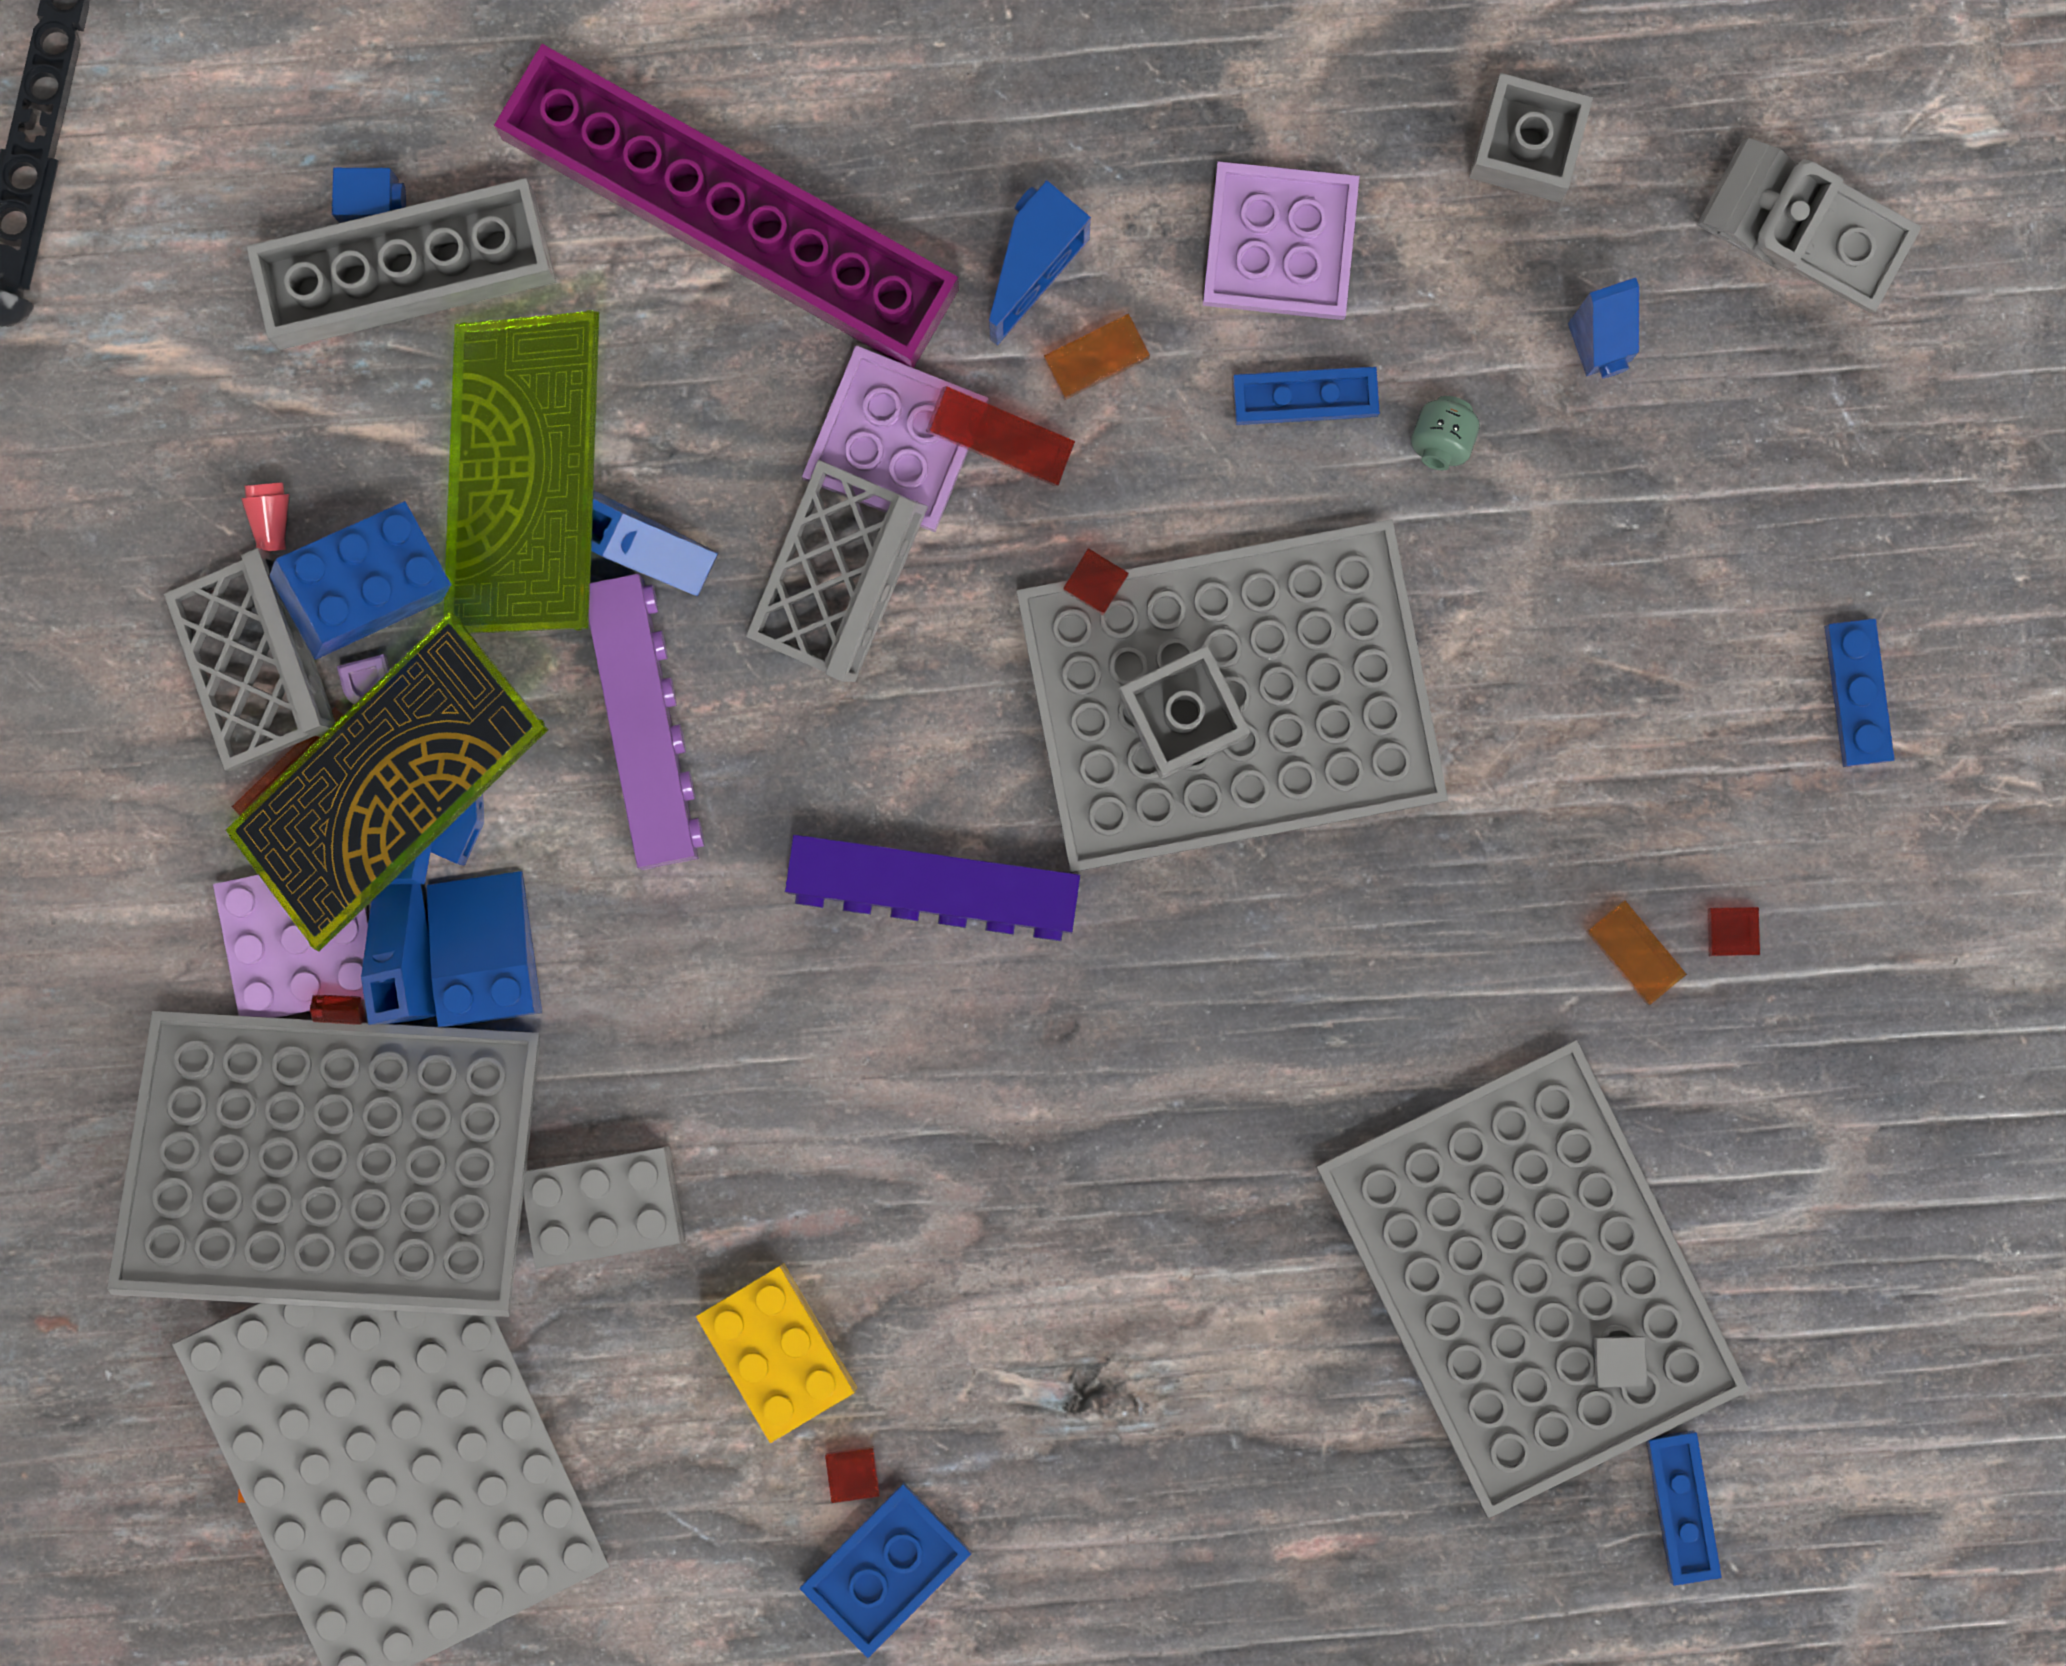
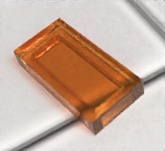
(1096, 356)
(1636, 952)

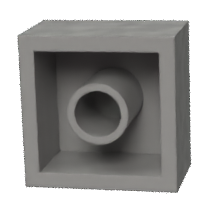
(1530, 137)
(1184, 712)

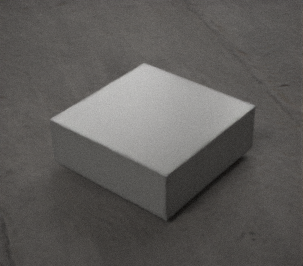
(1620, 1361)

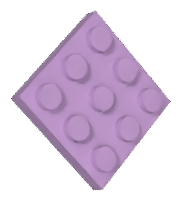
(1281, 240)
(881, 434)
(271, 959)

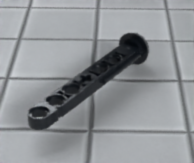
(19, 265)

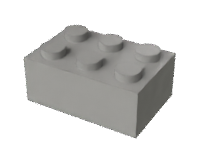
(603, 1207)

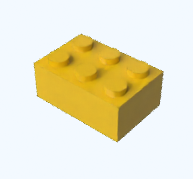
(777, 1353)

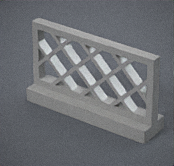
(874, 586)
(289, 651)

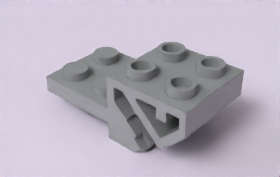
(1808, 223)

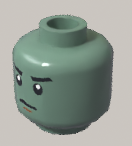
(1445, 432)

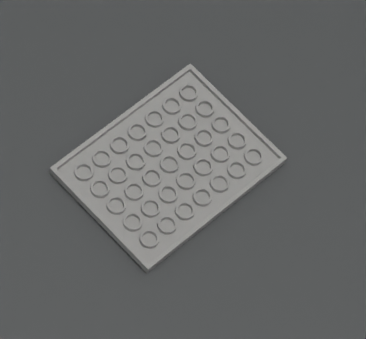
(1315, 657)
(327, 1164)
(1502, 1251)
(390, 1473)

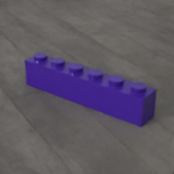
(932, 885)

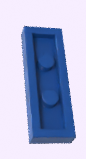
(1306, 395)
(1859, 693)
(1683, 1508)

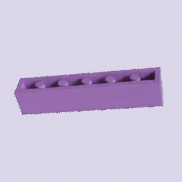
(641, 722)

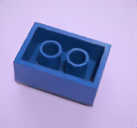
(359, 580)

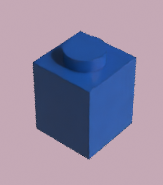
(365, 192)

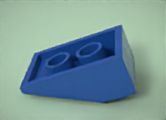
(1040, 246)
(481, 950)

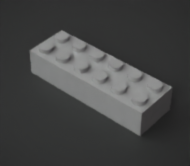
(401, 264)

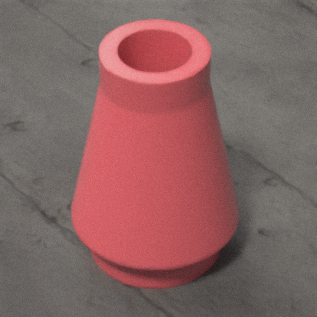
(267, 514)

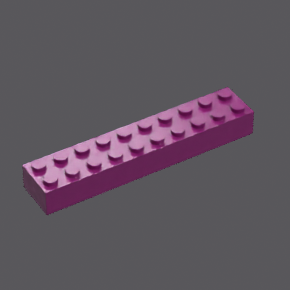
(727, 206)

